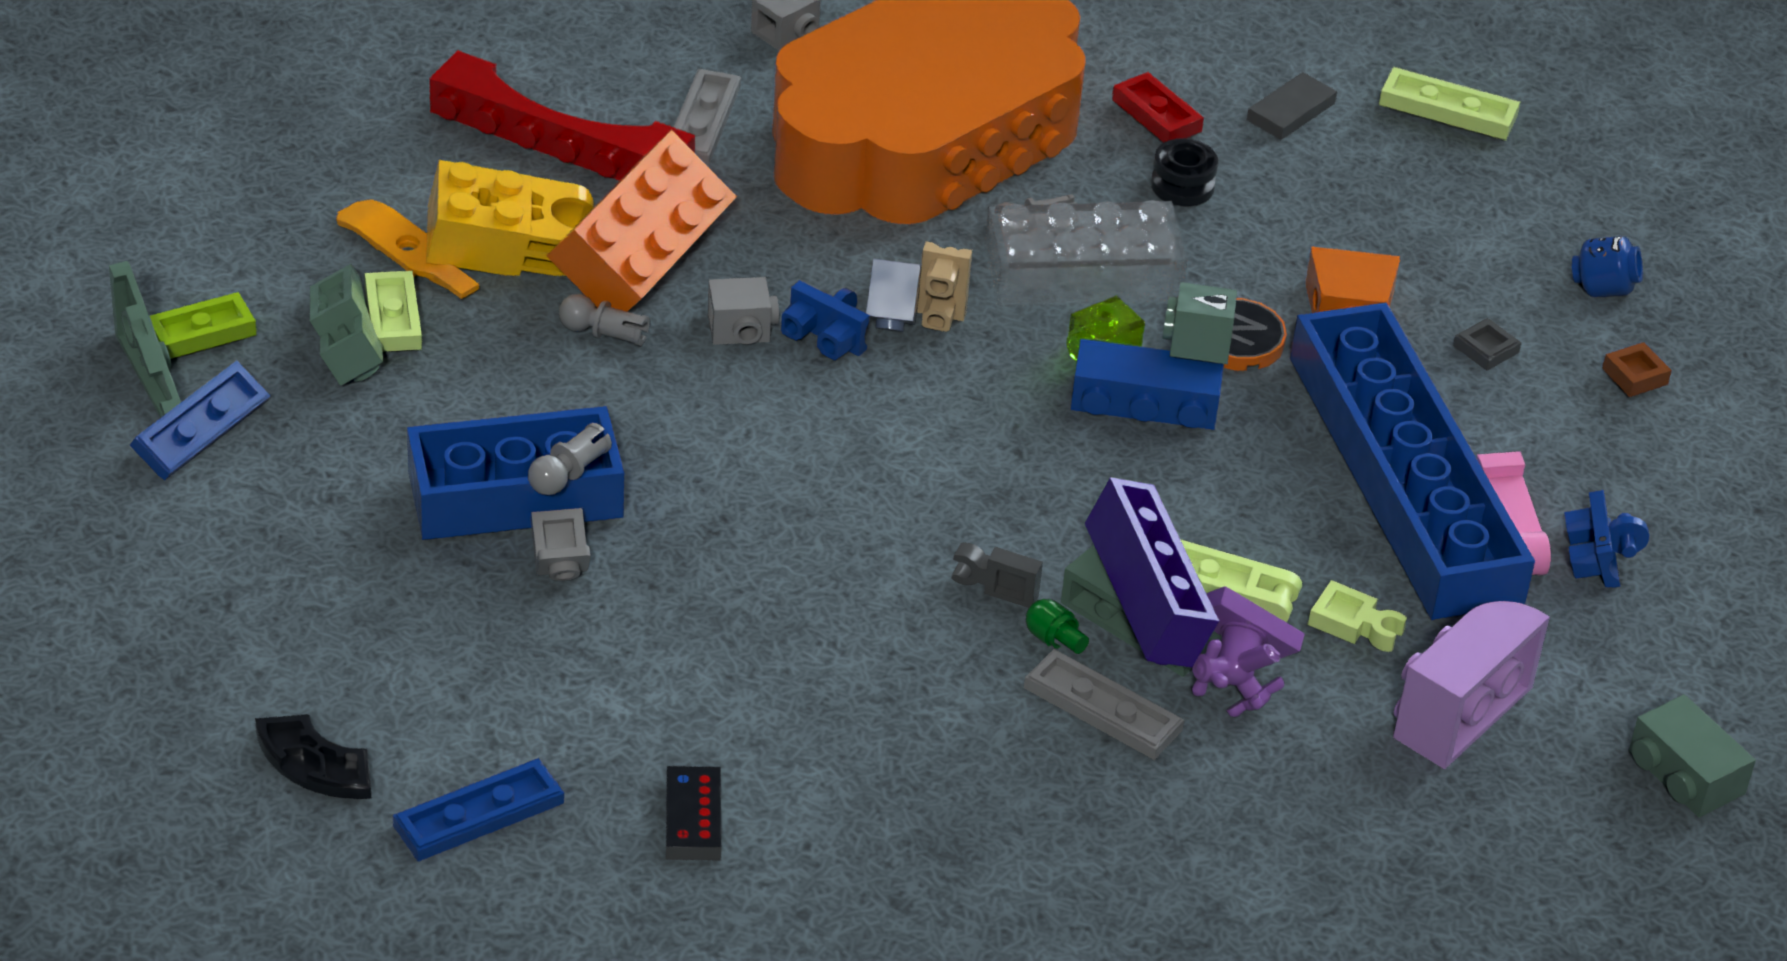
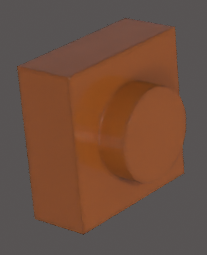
(1636, 369)

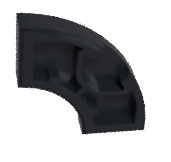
(311, 760)

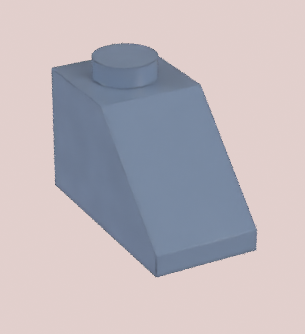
(893, 294)

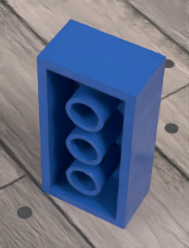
(476, 472)

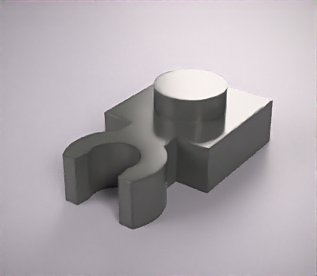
(1003, 573)

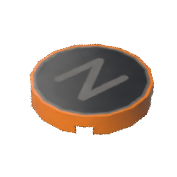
(1256, 336)

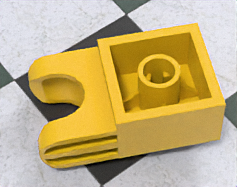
(500, 219)

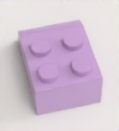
(1468, 679)

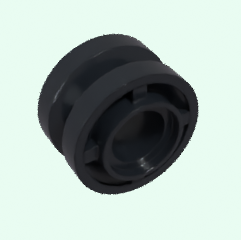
(1184, 172)

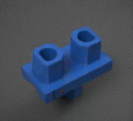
(831, 318)
(1622, 536)

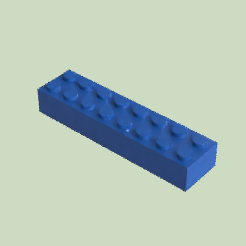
(1411, 460)

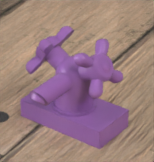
(1248, 642)

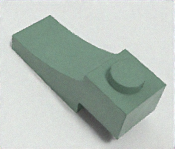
(344, 326)

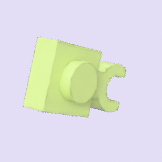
(1352, 613)

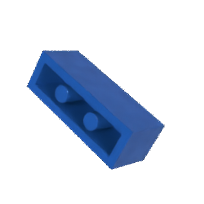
(1146, 385)

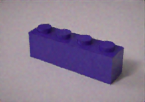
(1151, 573)

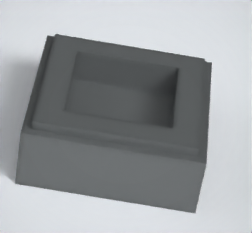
(1487, 344)

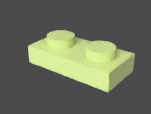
(394, 310)

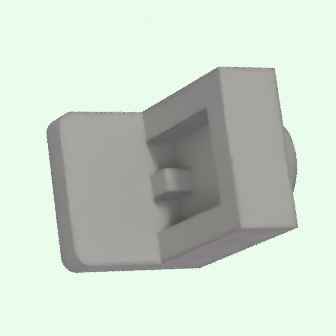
(560, 543)

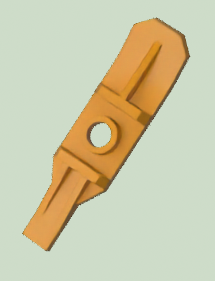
(392, 232)

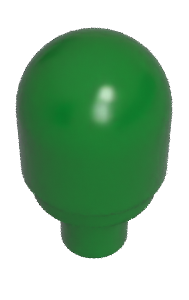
(1052, 621)

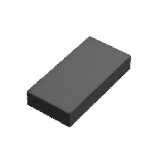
(1291, 105)

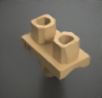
(943, 285)

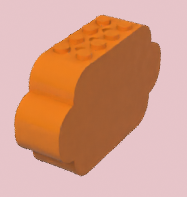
(924, 103)

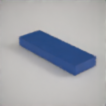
(199, 420)
(478, 809)

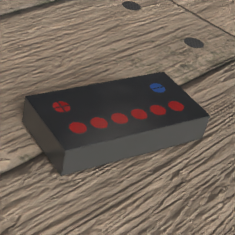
(693, 813)

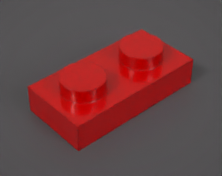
(1157, 108)

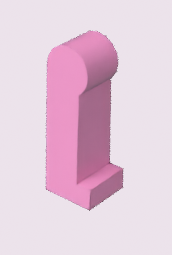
(1507, 479)

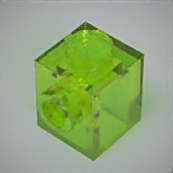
(1105, 322)

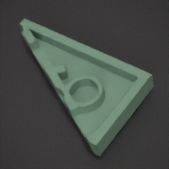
(139, 340)

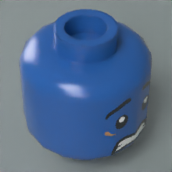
(1608, 266)

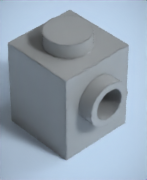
(784, 20)
(741, 310)

